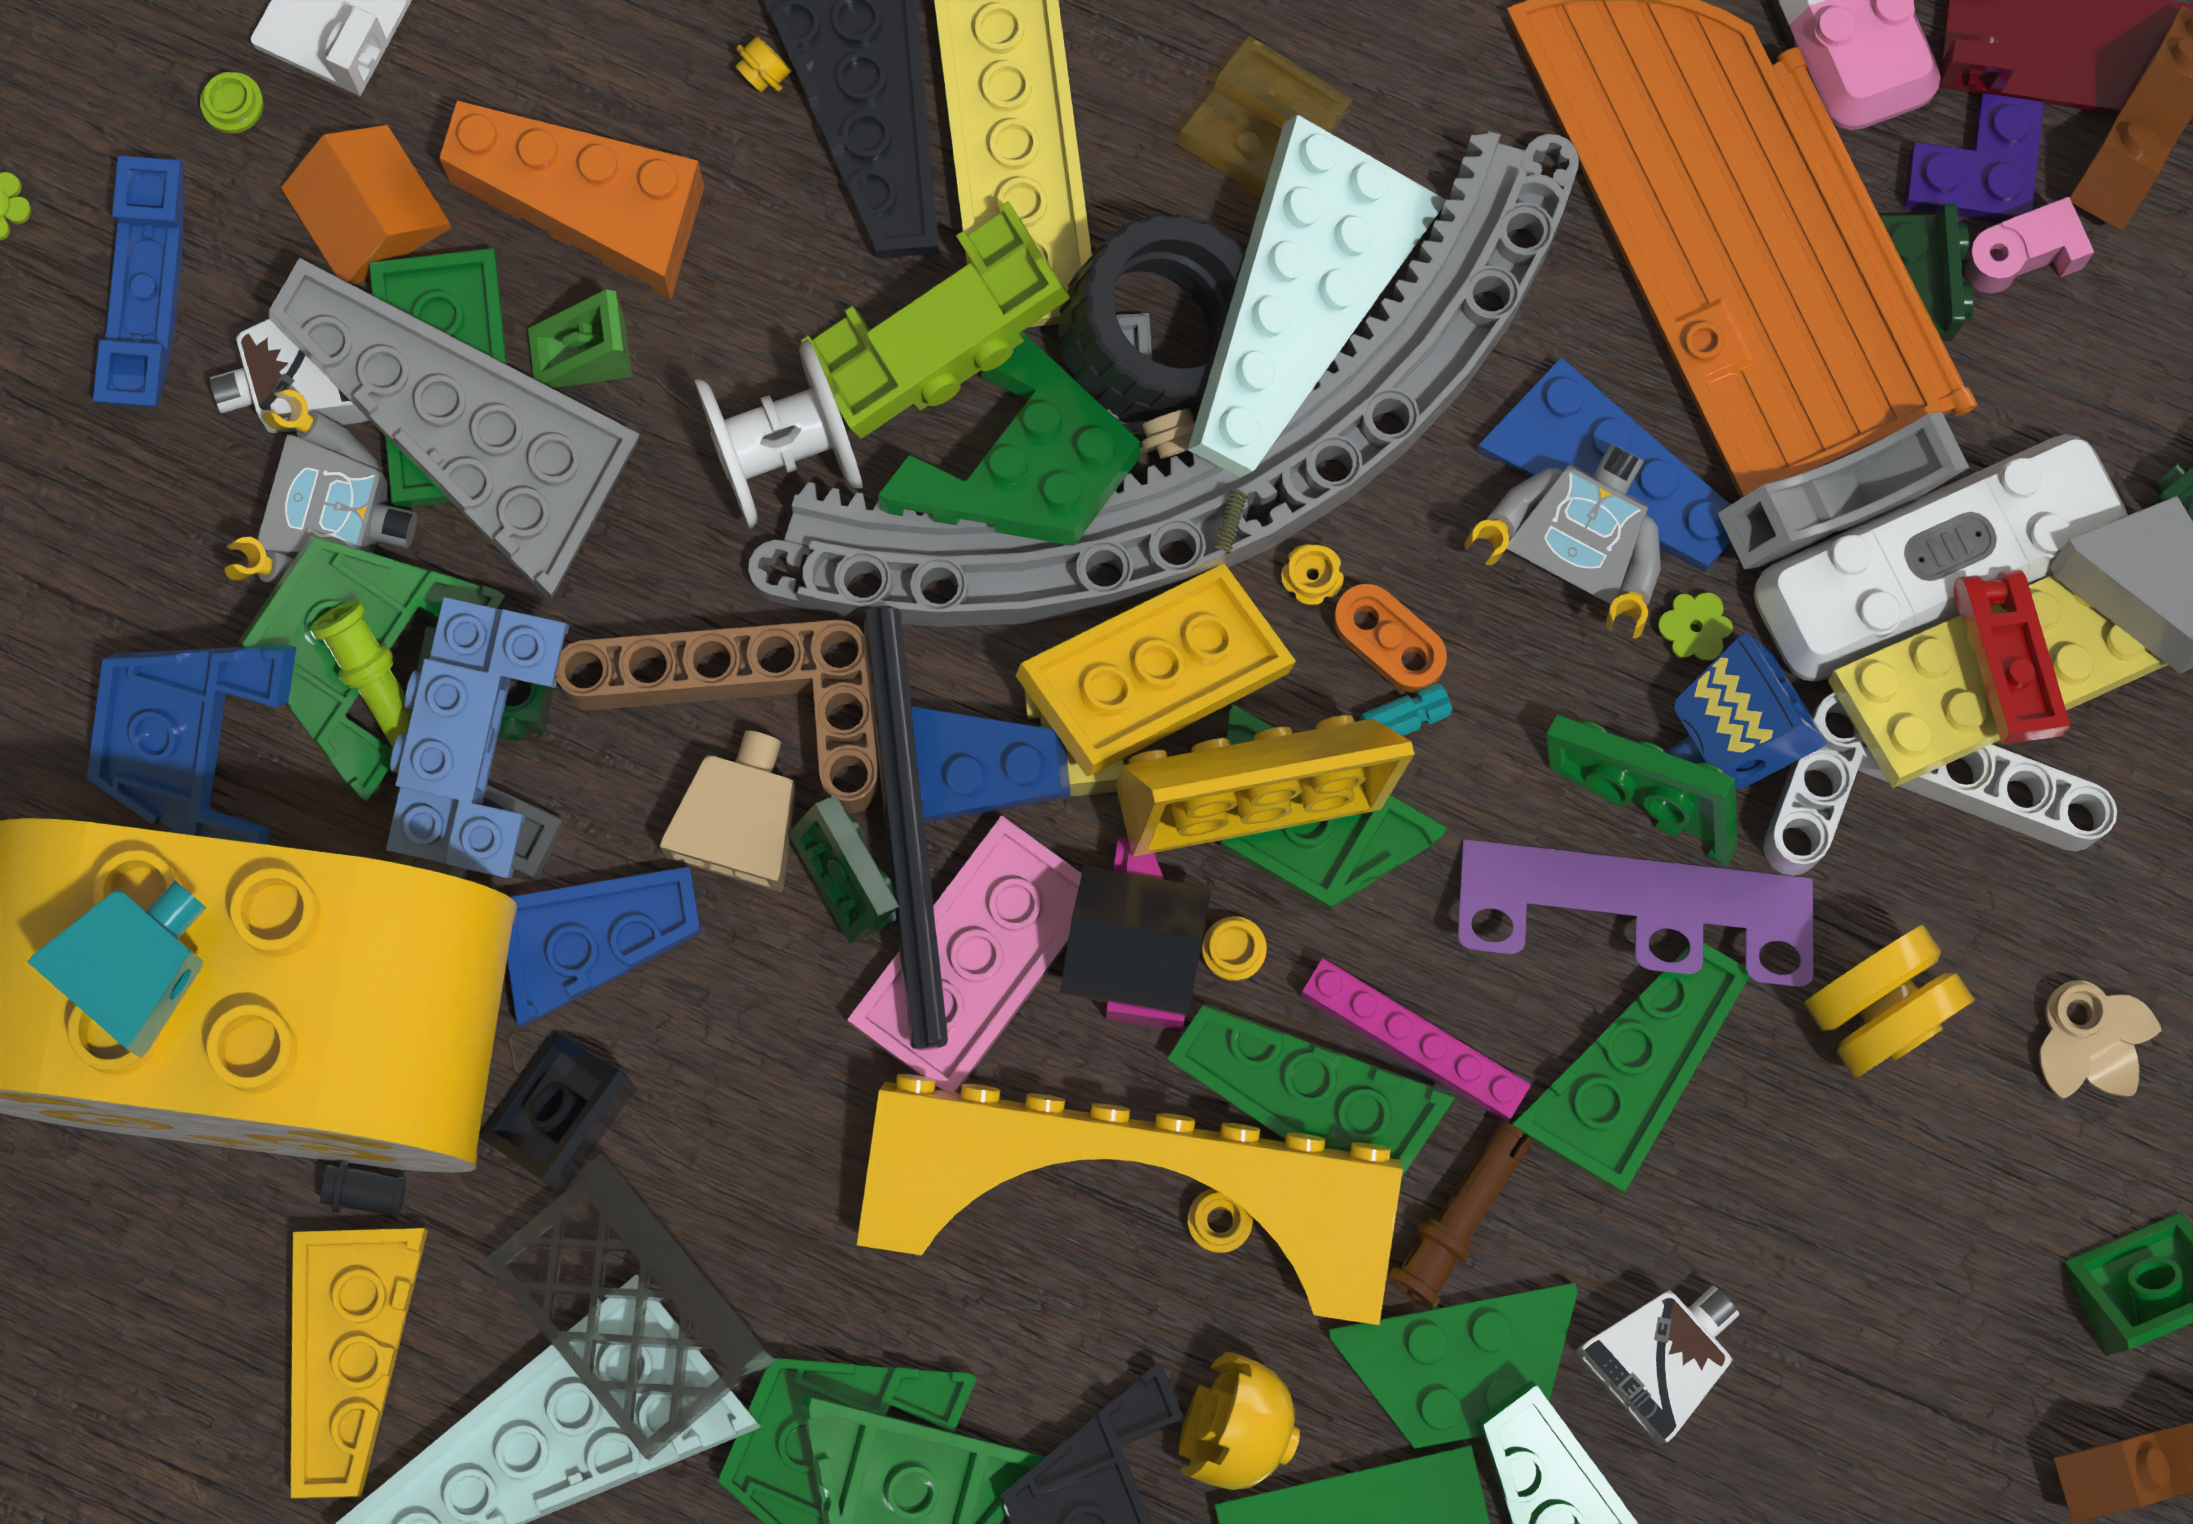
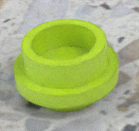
(231, 102)

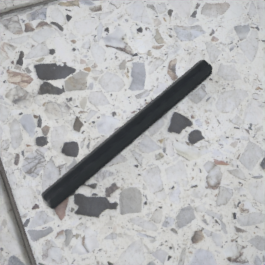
(905, 828)

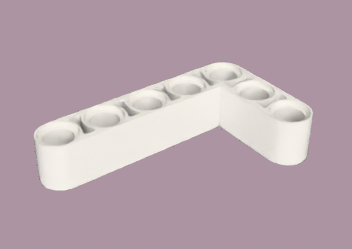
(1984, 798)

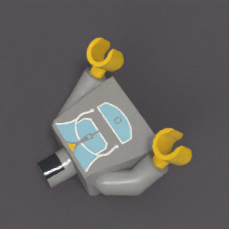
(322, 490)
(1583, 532)

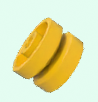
(1888, 1001)

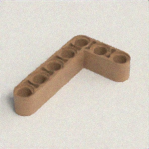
(744, 680)

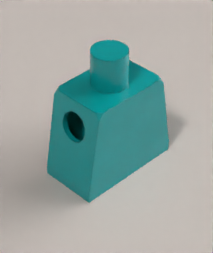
(126, 963)

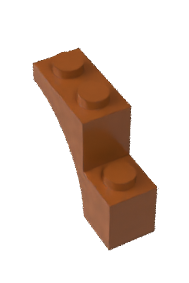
(2143, 131)
(2127, 1473)

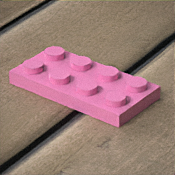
(995, 939)

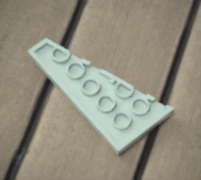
(1313, 267)

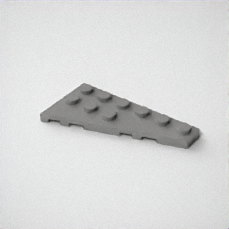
(487, 436)

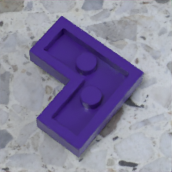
(1994, 177)

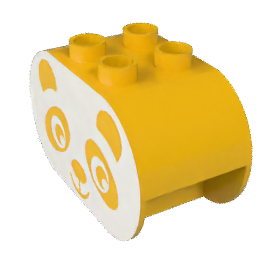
(330, 1012)

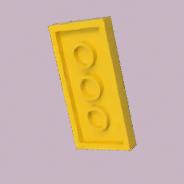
(1155, 669)

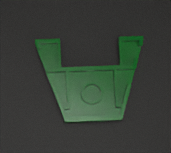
(1043, 472)
(318, 581)
(774, 1465)

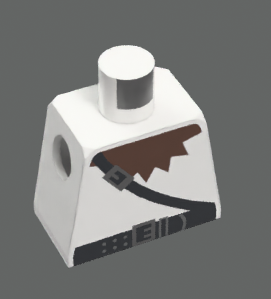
(276, 365)
(1663, 1358)

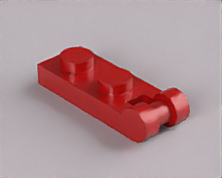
(2012, 657)

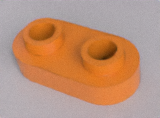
(1394, 635)

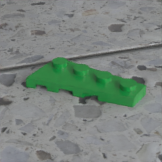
(1629, 1080)

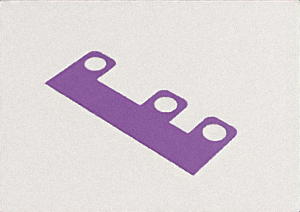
(1653, 891)

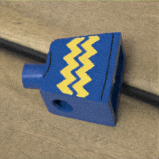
(1745, 716)

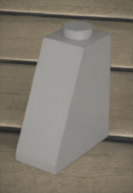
(2139, 577)

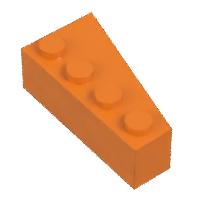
(581, 188)

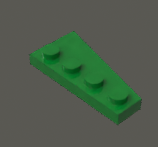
(1308, 1087)

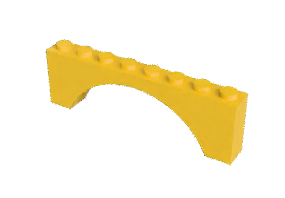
(1319, 1204)

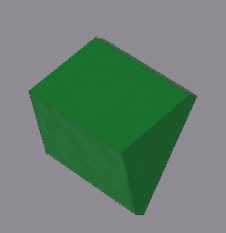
(2137, 1284)

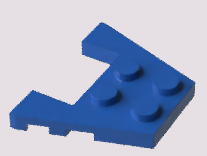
(163, 729)

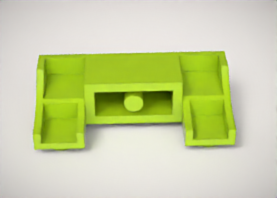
(944, 334)

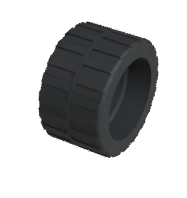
(1090, 333)

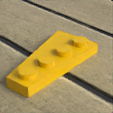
(345, 1340)

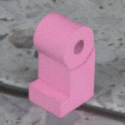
(2026, 244)

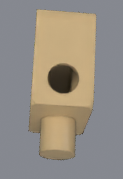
(736, 816)

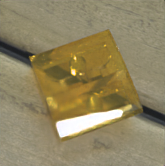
(1247, 109)

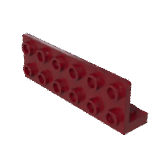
(2053, 49)

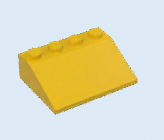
(1260, 783)

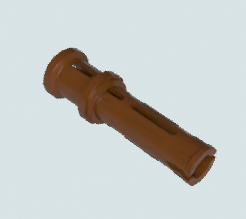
(1445, 1239)

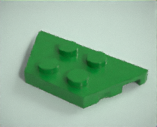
(1333, 856)
(1458, 1362)
(905, 1471)

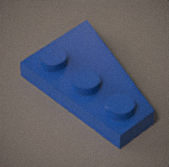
(984, 764)
(594, 933)

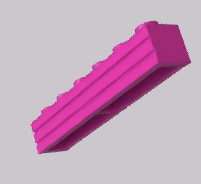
(1415, 1040)

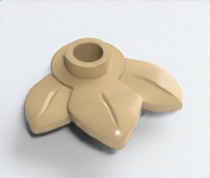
(1168, 433)
(2100, 1048)

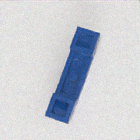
(143, 284)

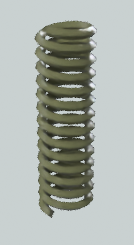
(1229, 520)

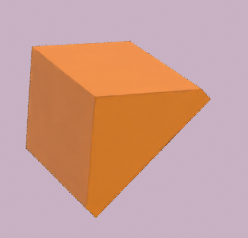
(363, 201)

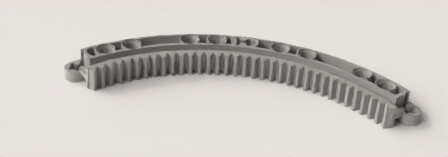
(1404, 365)

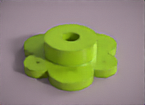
(1705, 613)

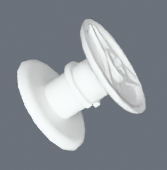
(779, 433)

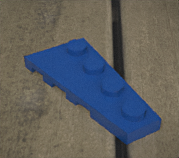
(1574, 423)

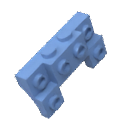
(455, 732)

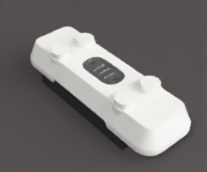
(1902, 566)

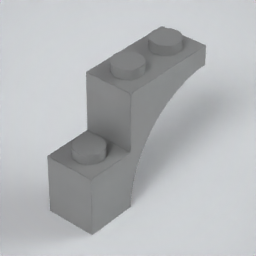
(1836, 497)

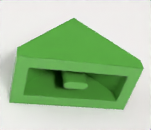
(582, 344)

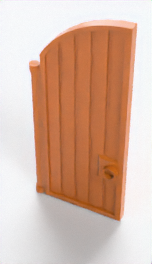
(1742, 230)

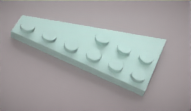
(549, 1439)

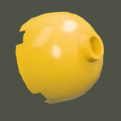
(1239, 1425)

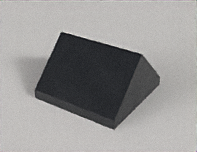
(1135, 940)
(558, 1112)

